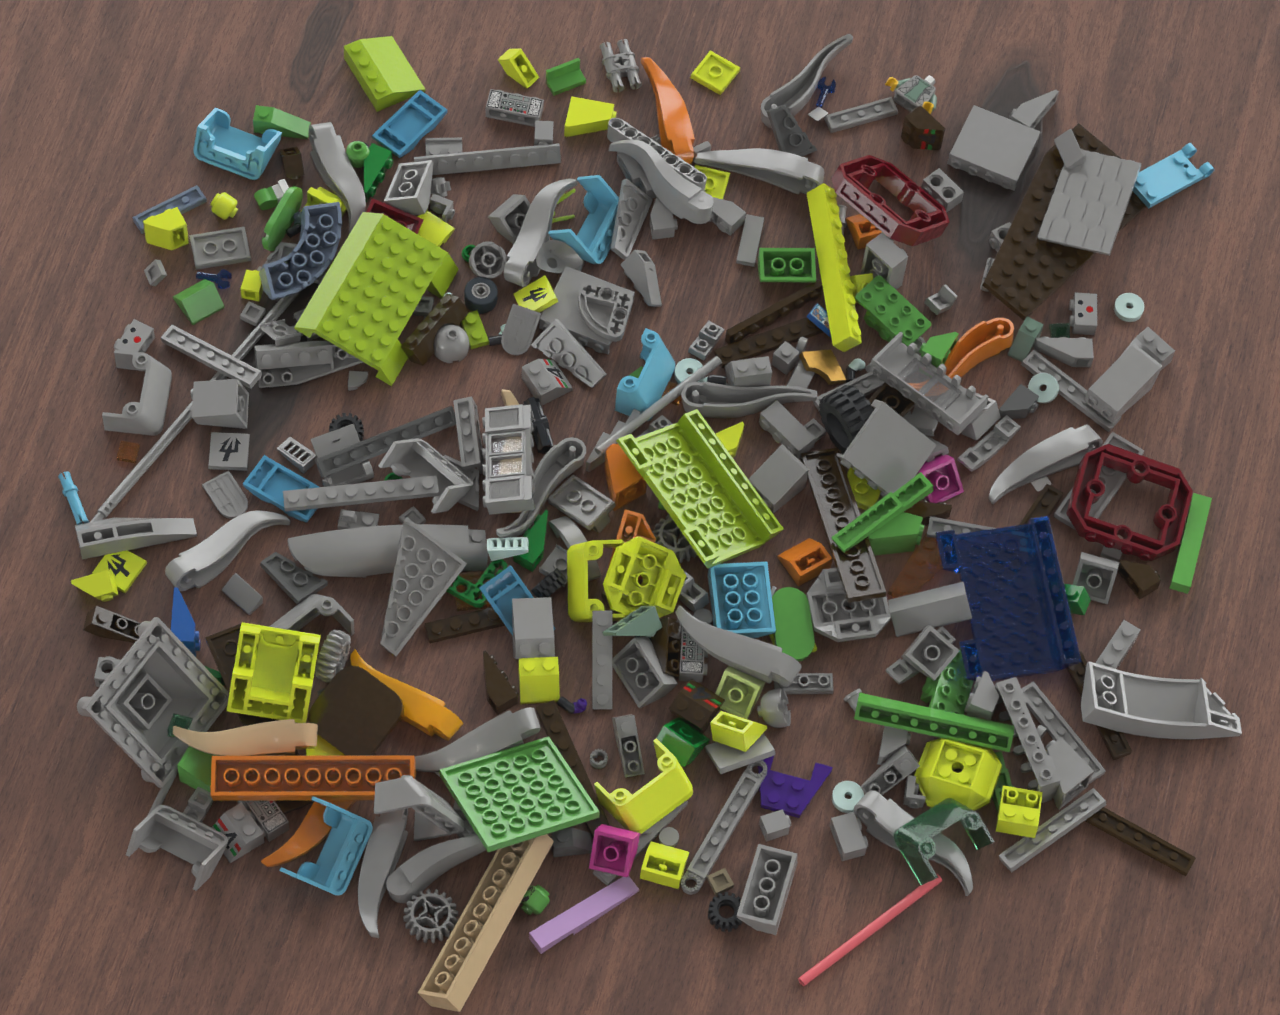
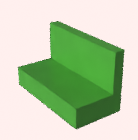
(565, 77)

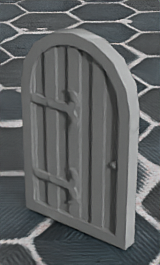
(519, 329)
(226, 495)

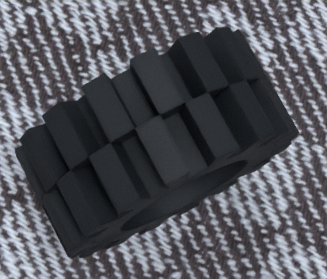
(344, 421)
(549, 584)
(714, 916)

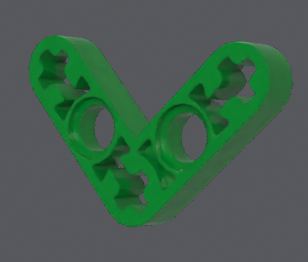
(472, 589)

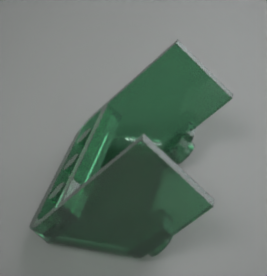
(916, 836)

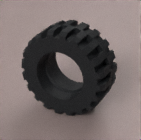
(844, 415)

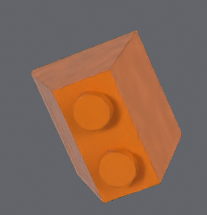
(622, 477)

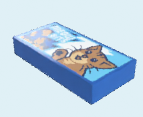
(819, 317)

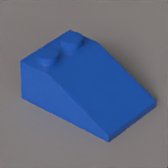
(183, 624)

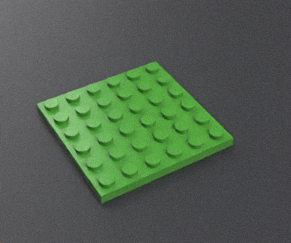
(519, 794)

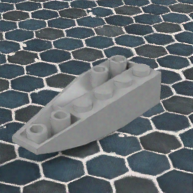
(299, 362)
(125, 534)

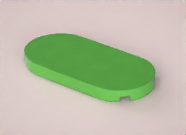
(282, 218)
(793, 623)

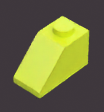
(518, 67)
(731, 438)
(99, 585)

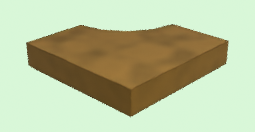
(825, 364)

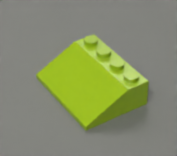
(382, 71)

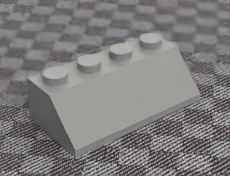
(767, 888)

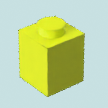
(251, 286)

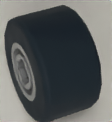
(480, 295)

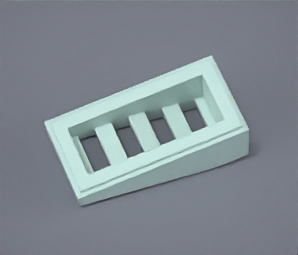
(506, 547)

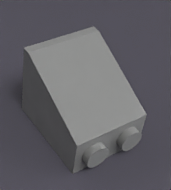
(749, 372)
(220, 403)
(779, 478)
(1071, 769)

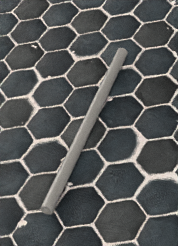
(659, 405)

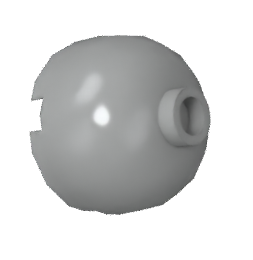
(487, 260)
(451, 344)
(774, 708)

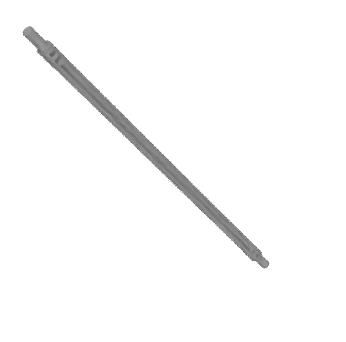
(111, 502)

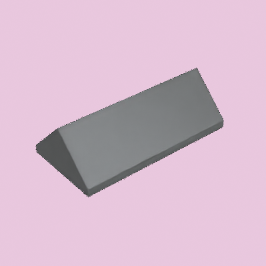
(930, 607)

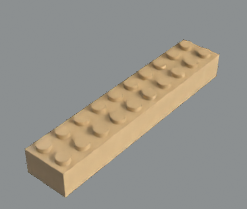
(483, 923)

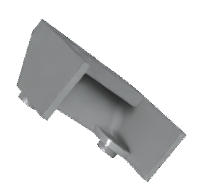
(150, 413)
(420, 459)
(311, 608)
(432, 813)
(182, 837)

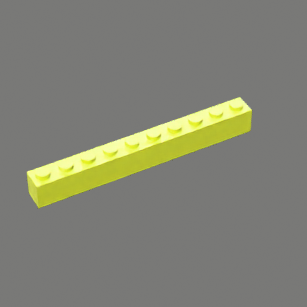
(834, 268)

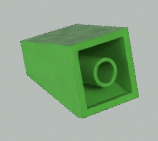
(897, 535)
(195, 769)

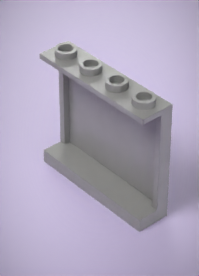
(993, 147)
(568, 309)
(887, 450)

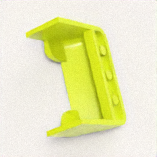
(579, 605)
(654, 800)

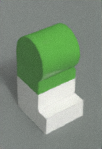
(271, 196)

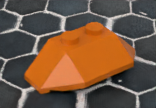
(631, 526)

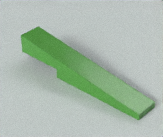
(883, 512)
(1190, 543)

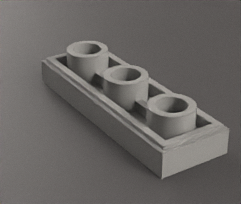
(815, 684)

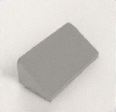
(1069, 149)
(242, 594)

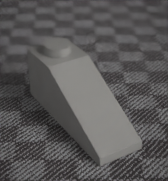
(1034, 110)

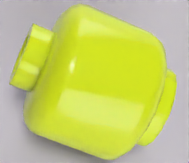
(224, 206)

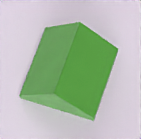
(199, 301)

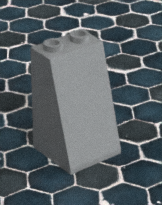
(1123, 383)

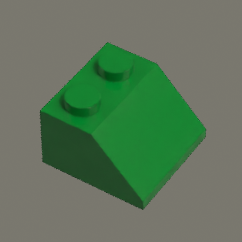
(682, 740)

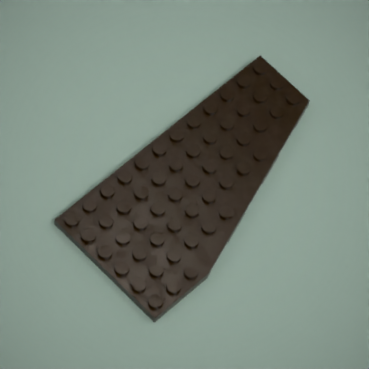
(1031, 268)

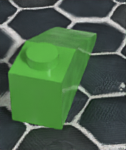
(275, 119)

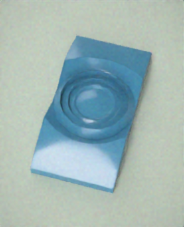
(410, 124)
(270, 480)
(500, 592)

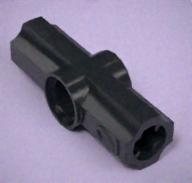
(541, 426)

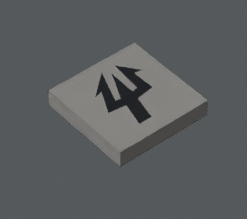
(229, 451)

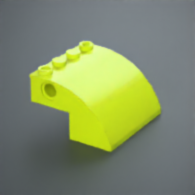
(273, 673)

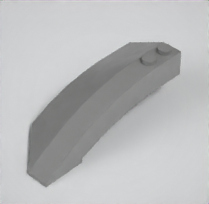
(1154, 705)

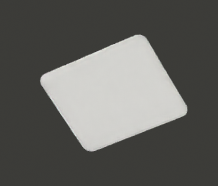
(818, 113)
(1040, 483)

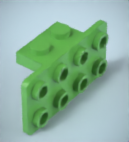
(890, 312)
(950, 688)

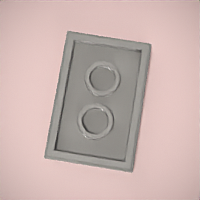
(220, 248)
(581, 502)
(730, 758)

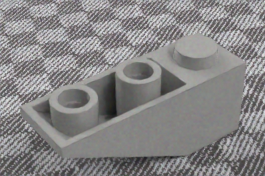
(727, 215)
(661, 221)
(643, 274)
(1071, 351)
(628, 745)
(891, 771)

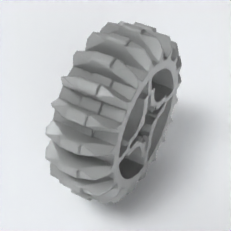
(664, 533)
(332, 655)
(436, 931)

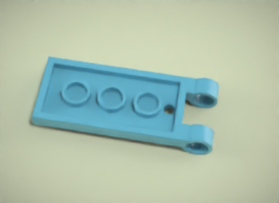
(1169, 176)

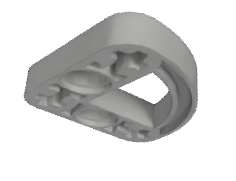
(614, 302)

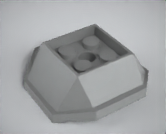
(832, 620)

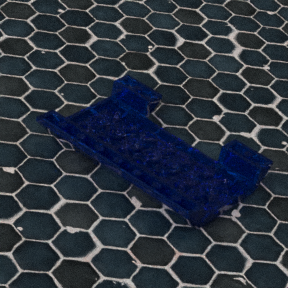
(1014, 599)

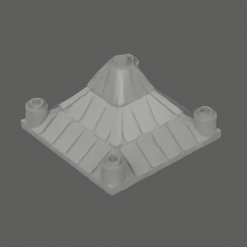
(144, 692)

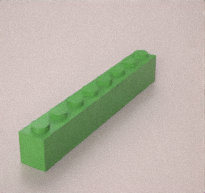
(934, 722)

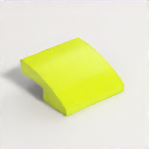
(434, 229)

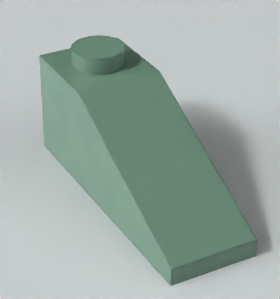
(640, 622)

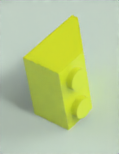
(538, 680)

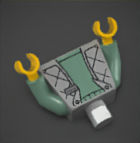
(914, 92)

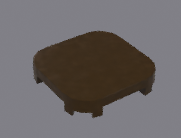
(356, 712)

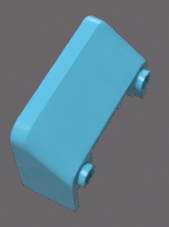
(597, 230)
(340, 850)

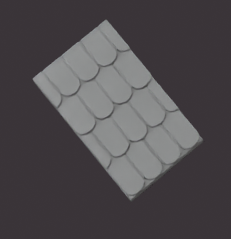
(1090, 203)

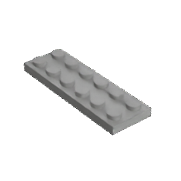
(1111, 479)

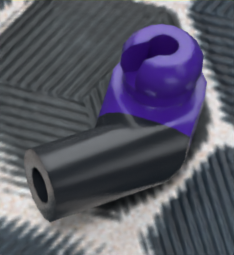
(572, 708)

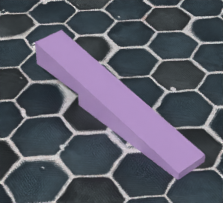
(582, 914)

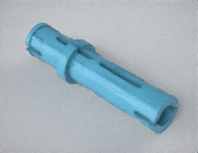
(70, 491)

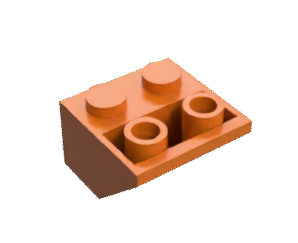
(861, 230)
(805, 560)

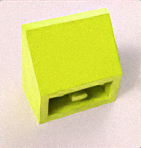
(166, 229)
(736, 730)
(1019, 811)
(664, 865)

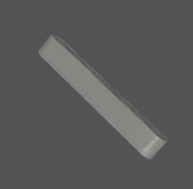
(621, 130)

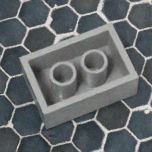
(885, 259)

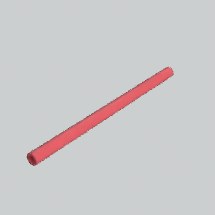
(868, 931)

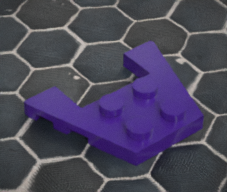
(789, 792)

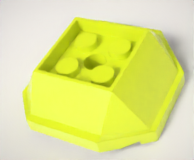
(660, 575)
(970, 786)

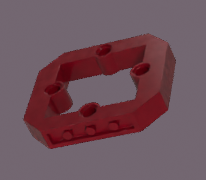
(852, 185)
(1107, 533)

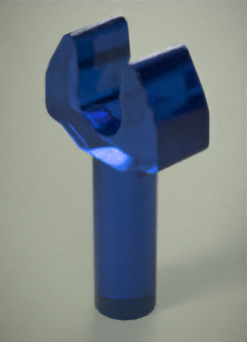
(824, 91)
(216, 278)

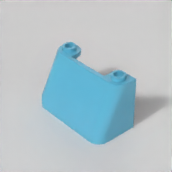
(233, 148)
(654, 377)

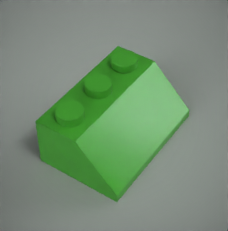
(786, 265)

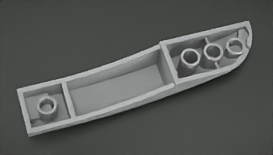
(375, 549)

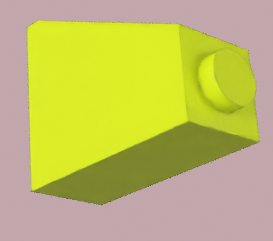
(587, 116)

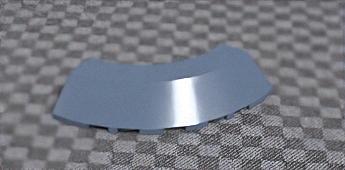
(310, 257)

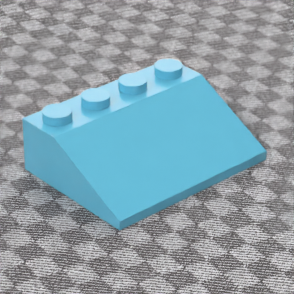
(742, 598)

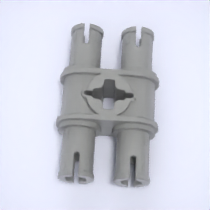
(620, 65)

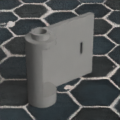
(343, 438)

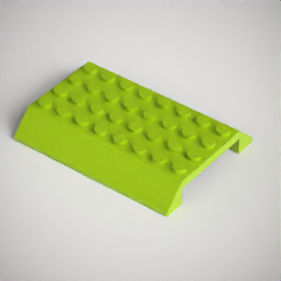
(375, 291)
(702, 489)

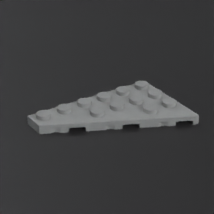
(419, 580)

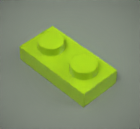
(475, 330)

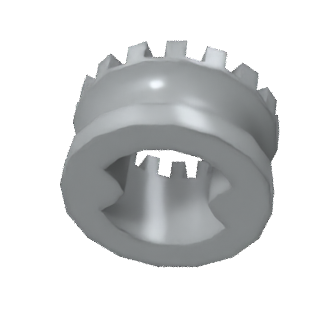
(602, 763)

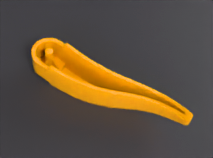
(420, 708)

